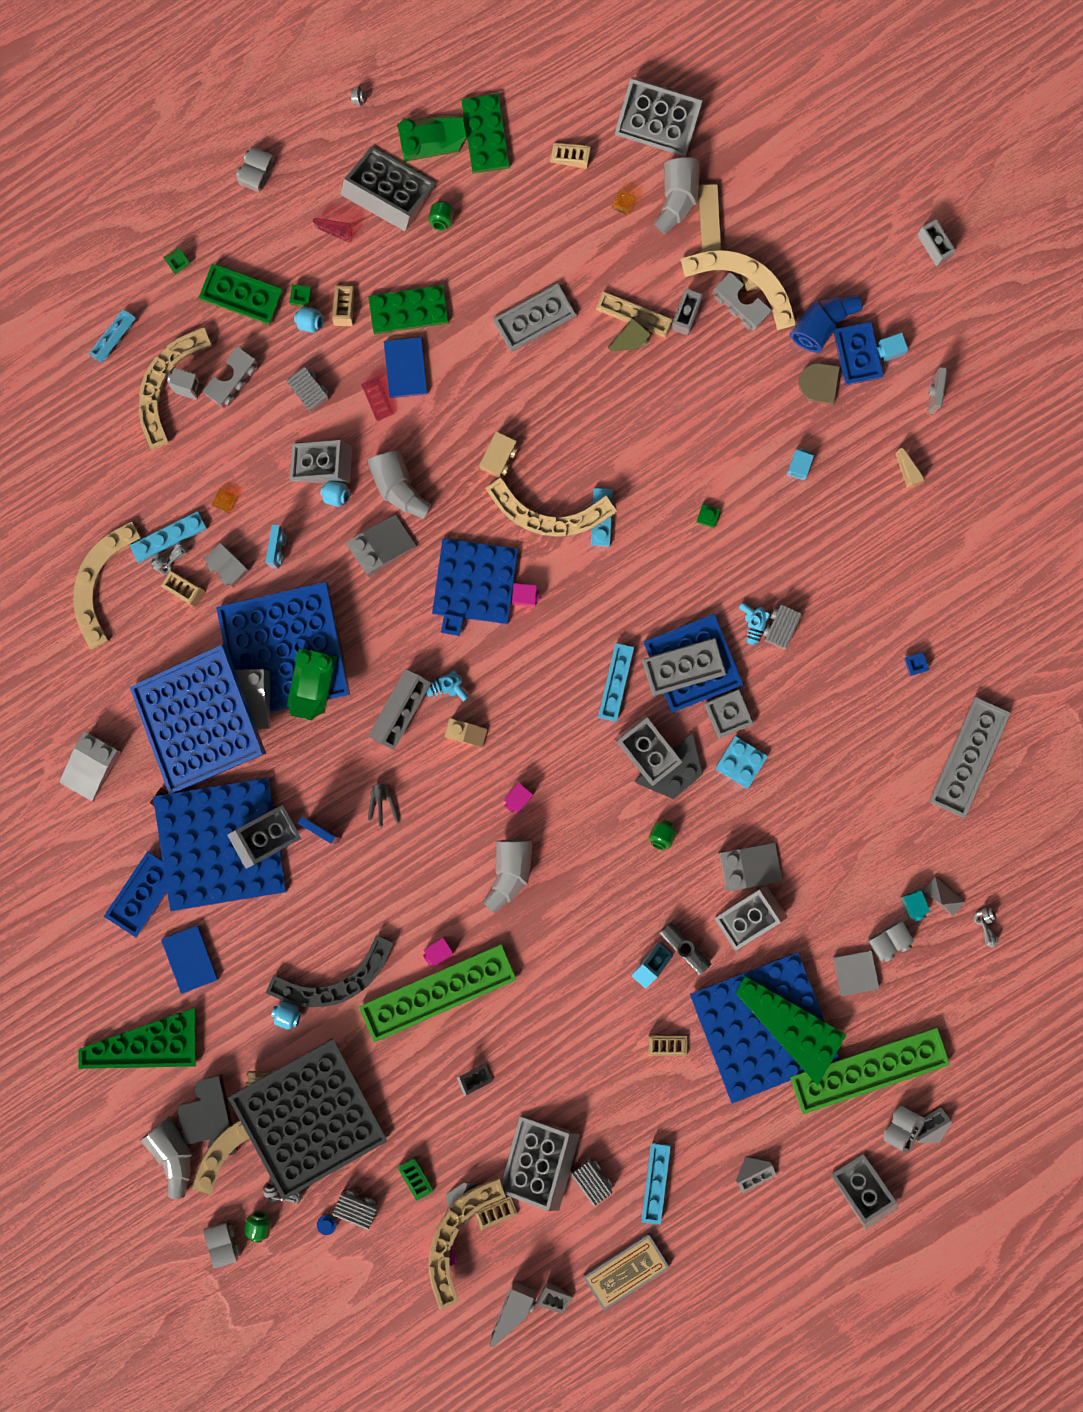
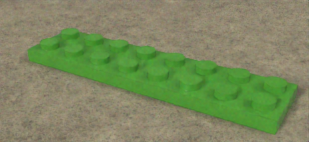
(437, 993)
(872, 1070)

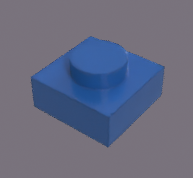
(452, 625)
(916, 664)

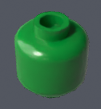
(441, 215)
(662, 835)
(258, 1226)

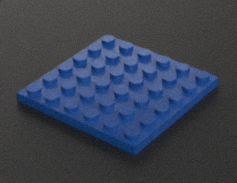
(273, 628)
(197, 719)
(198, 854)
(741, 1045)

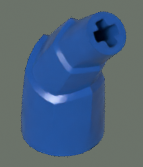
(821, 319)

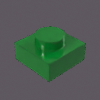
(176, 260)
(300, 295)
(708, 516)

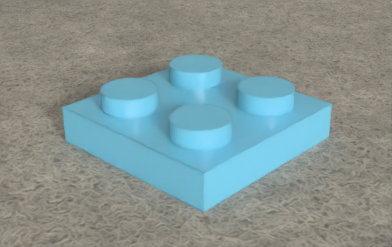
(277, 539)
(741, 762)

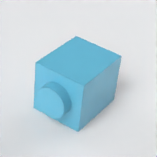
(892, 347)
(800, 464)

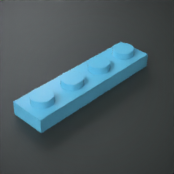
(168, 537)
(615, 682)
(655, 1183)

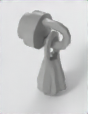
(159, 561)
(988, 917)
(270, 1190)

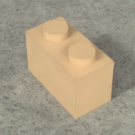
(498, 455)

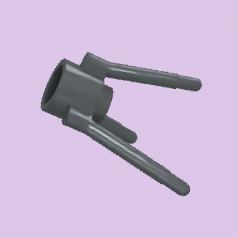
(380, 793)

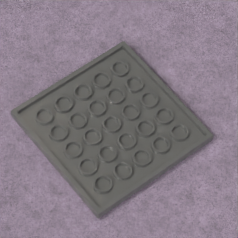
(307, 1119)

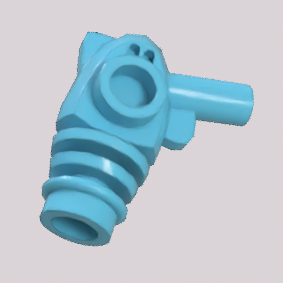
(756, 621)
(448, 684)

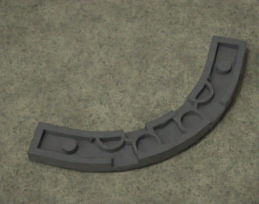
(338, 992)

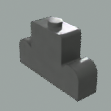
(208, 1116)

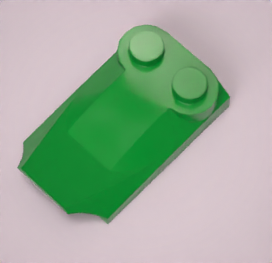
(431, 136)
(311, 684)

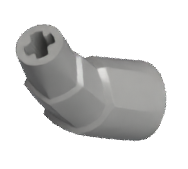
(681, 191)
(394, 483)
(512, 871)
(172, 1153)

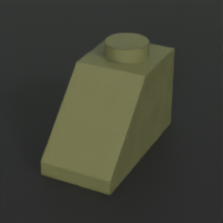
(630, 337)

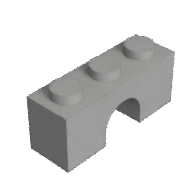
(752, 314)
(223, 391)

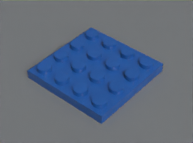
(475, 581)
(688, 635)

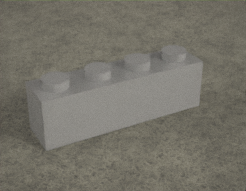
(399, 709)

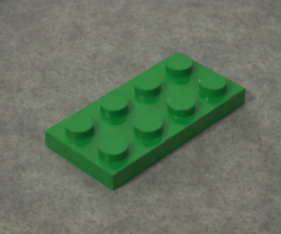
(485, 133)
(240, 294)
(408, 309)

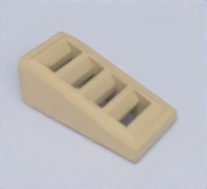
(585, 150)
(343, 318)
(909, 471)
(192, 596)
(651, 1045)
(483, 1225)

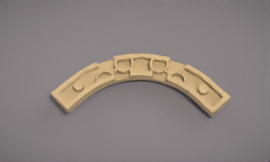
(751, 269)
(155, 378)
(548, 525)
(88, 577)
(216, 1155)
(446, 1232)

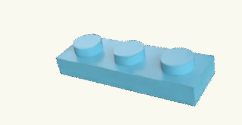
(112, 336)
(601, 534)

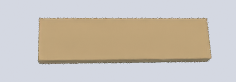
(709, 218)
(626, 310)

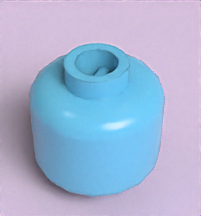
(309, 319)
(335, 493)
(286, 1015)

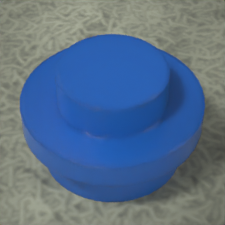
(326, 1224)

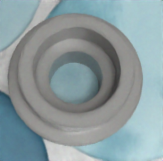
(358, 96)

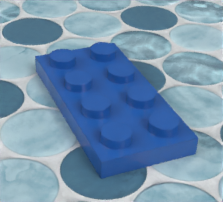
(139, 896)

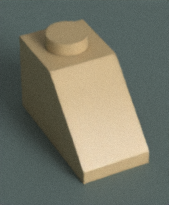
(465, 733)

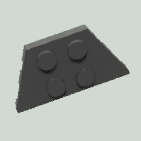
(682, 775)

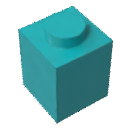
(915, 905)

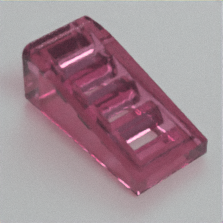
(335, 228)
(369, 384)

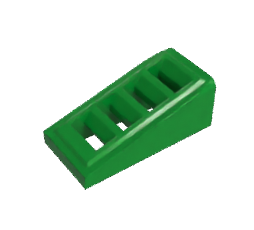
(409, 1163)

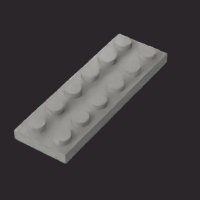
(969, 757)

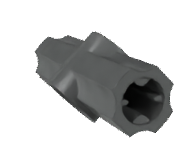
(693, 957)

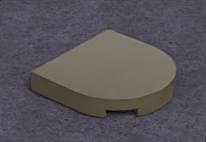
(819, 383)

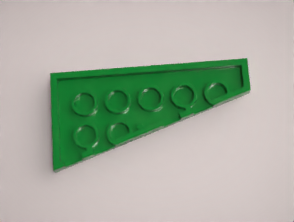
(801, 1034)
(157, 1044)

